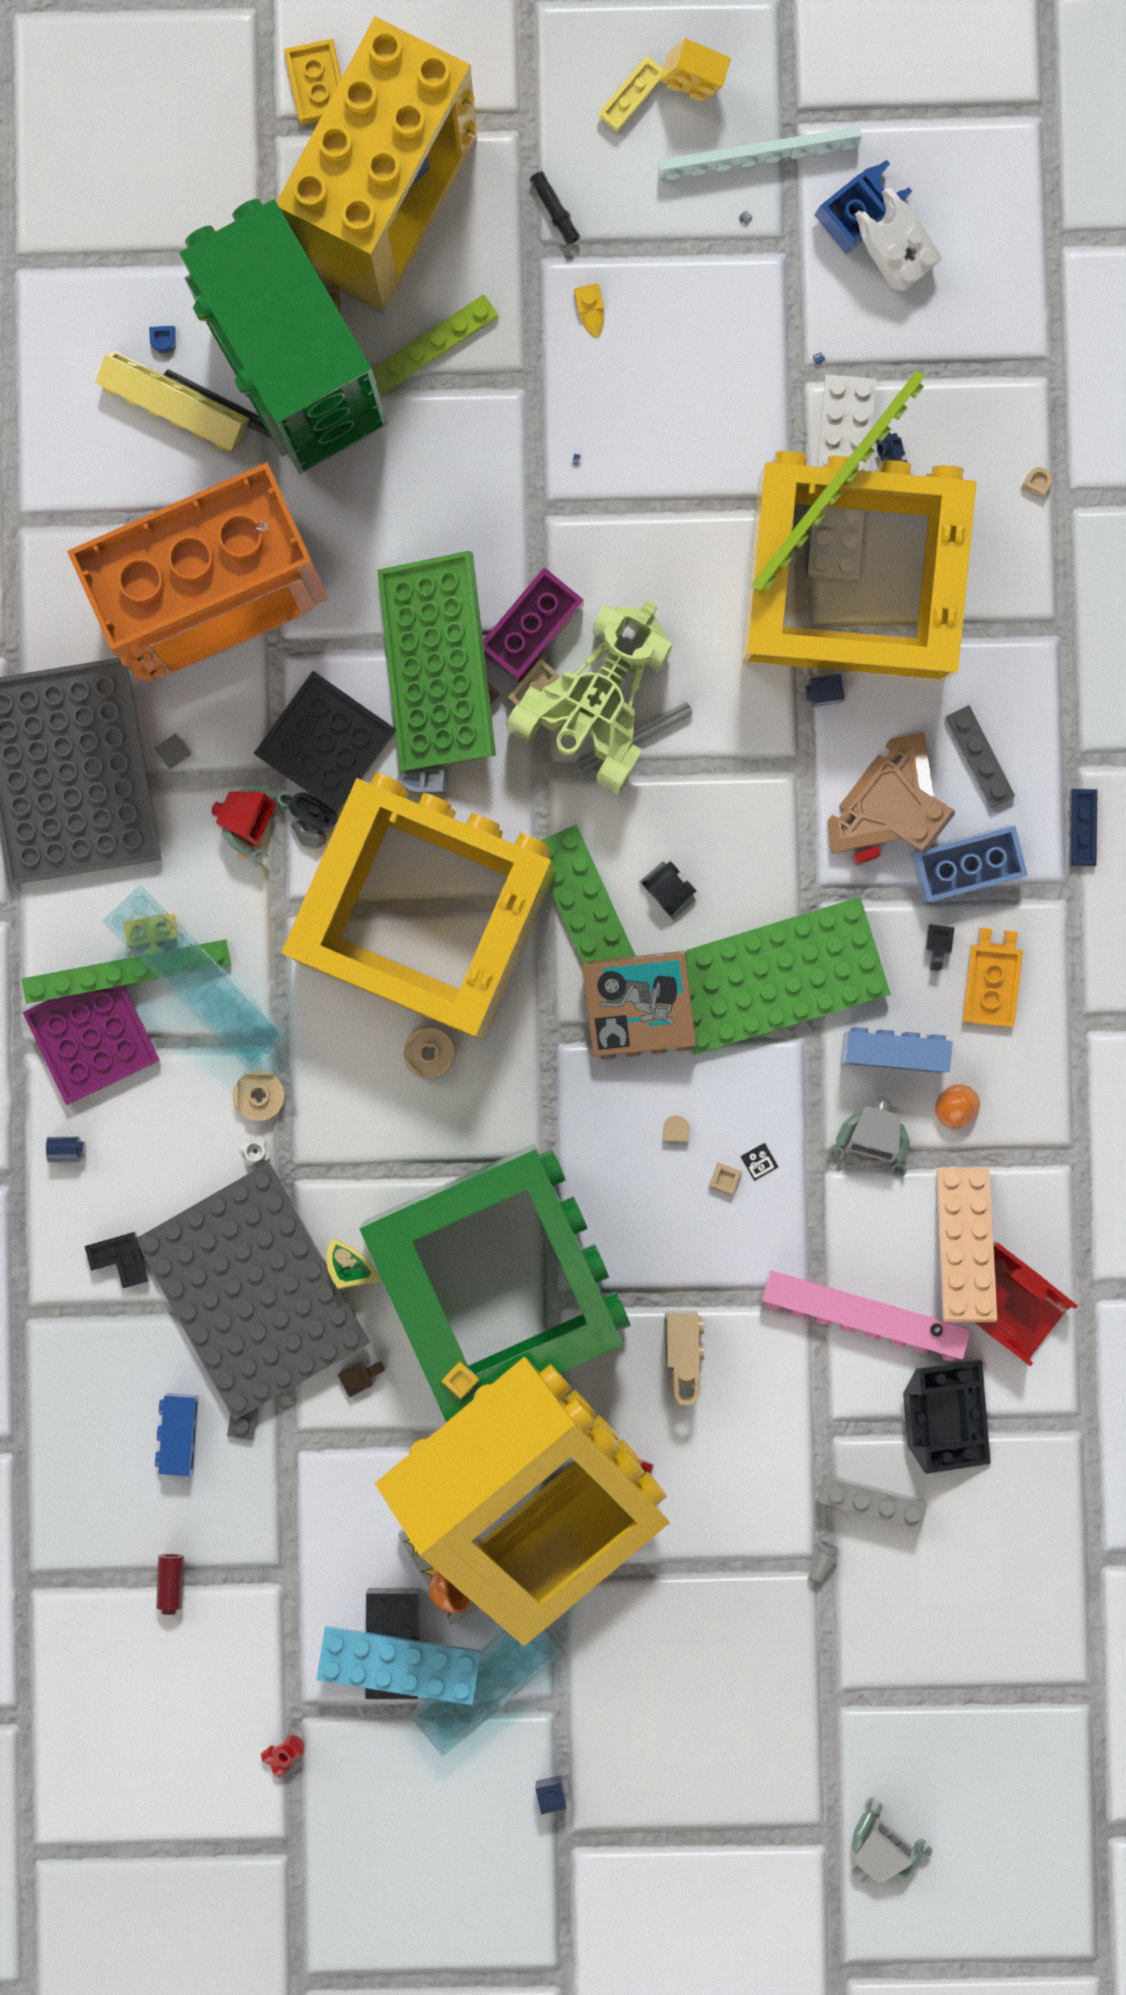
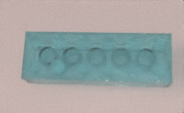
(502, 1673)

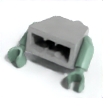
(875, 1134)
(882, 1851)

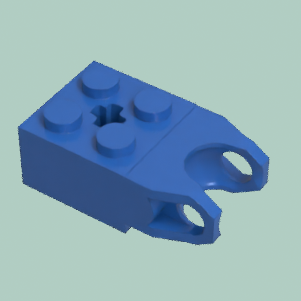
(859, 194)

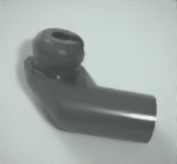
(308, 838)

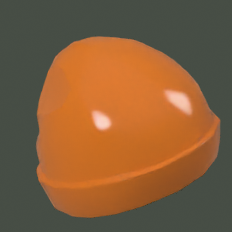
(957, 1106)
(447, 1596)

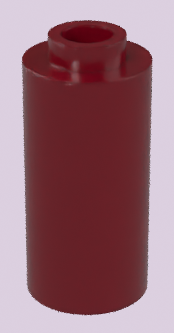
(170, 1583)

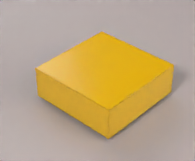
(460, 1380)

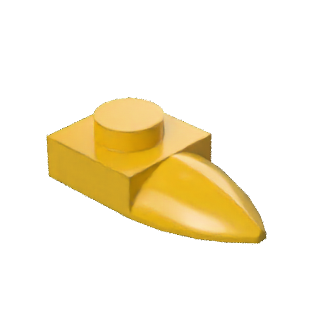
(590, 308)

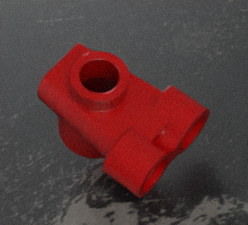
(283, 1755)

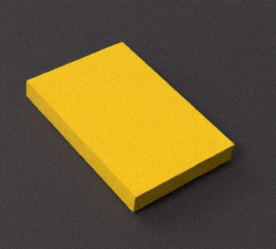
(313, 77)

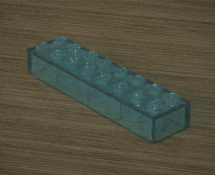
(194, 977)

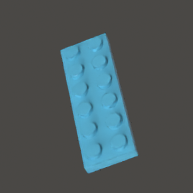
(398, 1665)

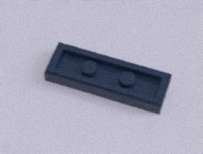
(1083, 827)

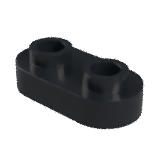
(313, 812)

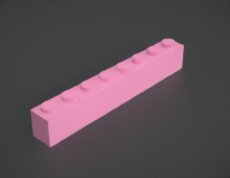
(864, 1314)

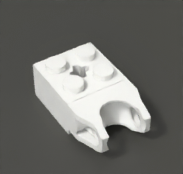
(898, 243)

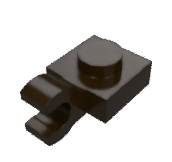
(358, 1377)

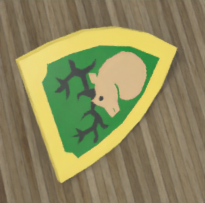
(348, 1266)

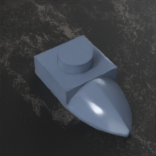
(426, 780)

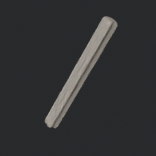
(643, 732)

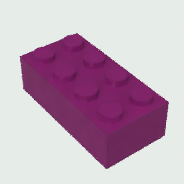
(531, 624)

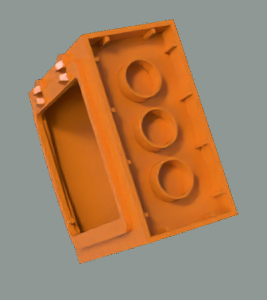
(199, 576)

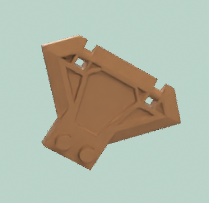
(892, 802)

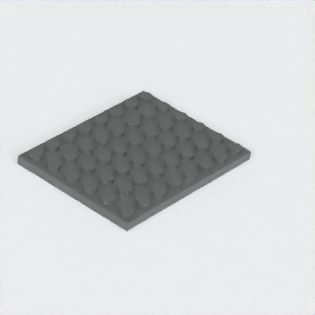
(73, 773)
(252, 1291)

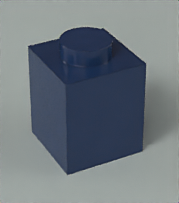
(825, 690)
(551, 1795)

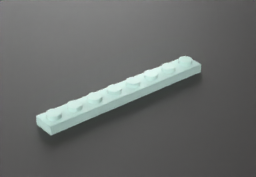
(766, 151)

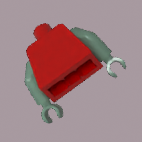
(246, 816)

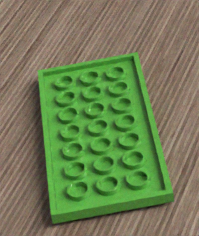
(436, 662)
(783, 974)

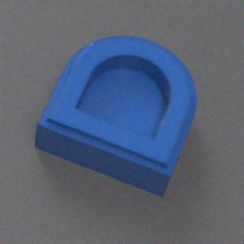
(163, 338)

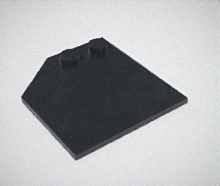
(947, 1417)

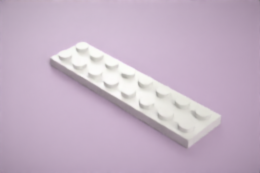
(844, 424)

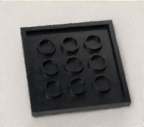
(324, 741)

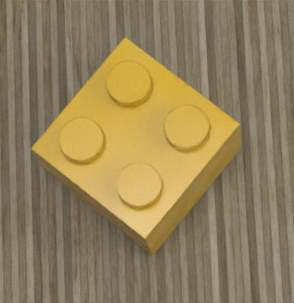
(695, 70)

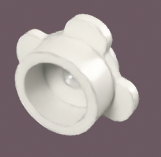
(248, 1147)

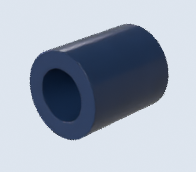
(64, 1149)

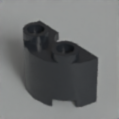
(669, 889)

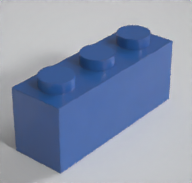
(177, 1434)

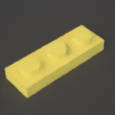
(631, 94)

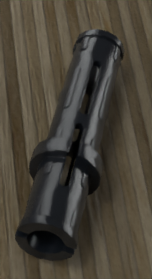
(559, 215)

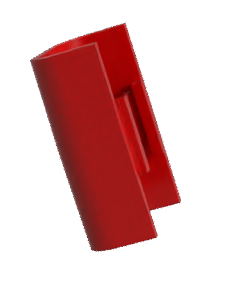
(1025, 1306)

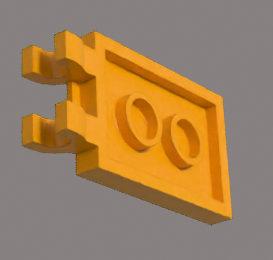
(992, 980)

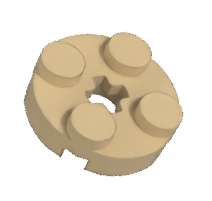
(414, 1051)
(270, 1085)

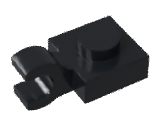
(939, 941)

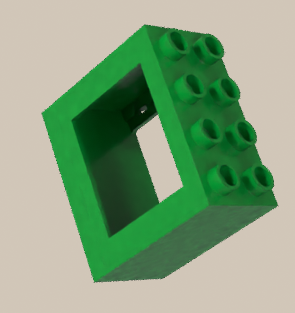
(282, 335)
(418, 1307)

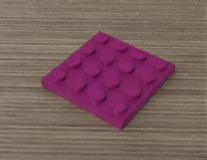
(91, 1040)

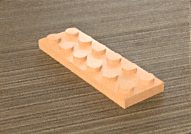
(966, 1245)

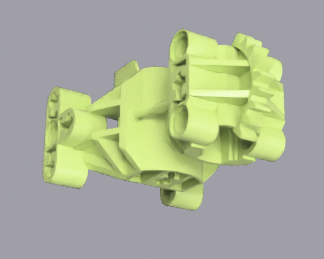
(594, 700)

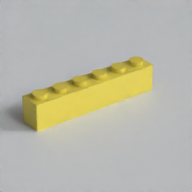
(172, 401)

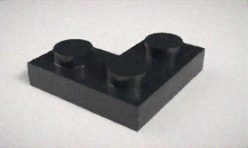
(124, 1253)

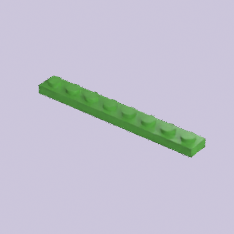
(102, 976)

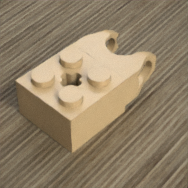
(684, 1351)

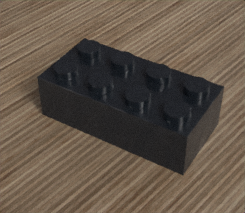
(392, 1614)

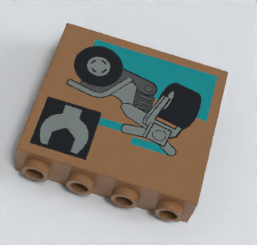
(639, 1004)

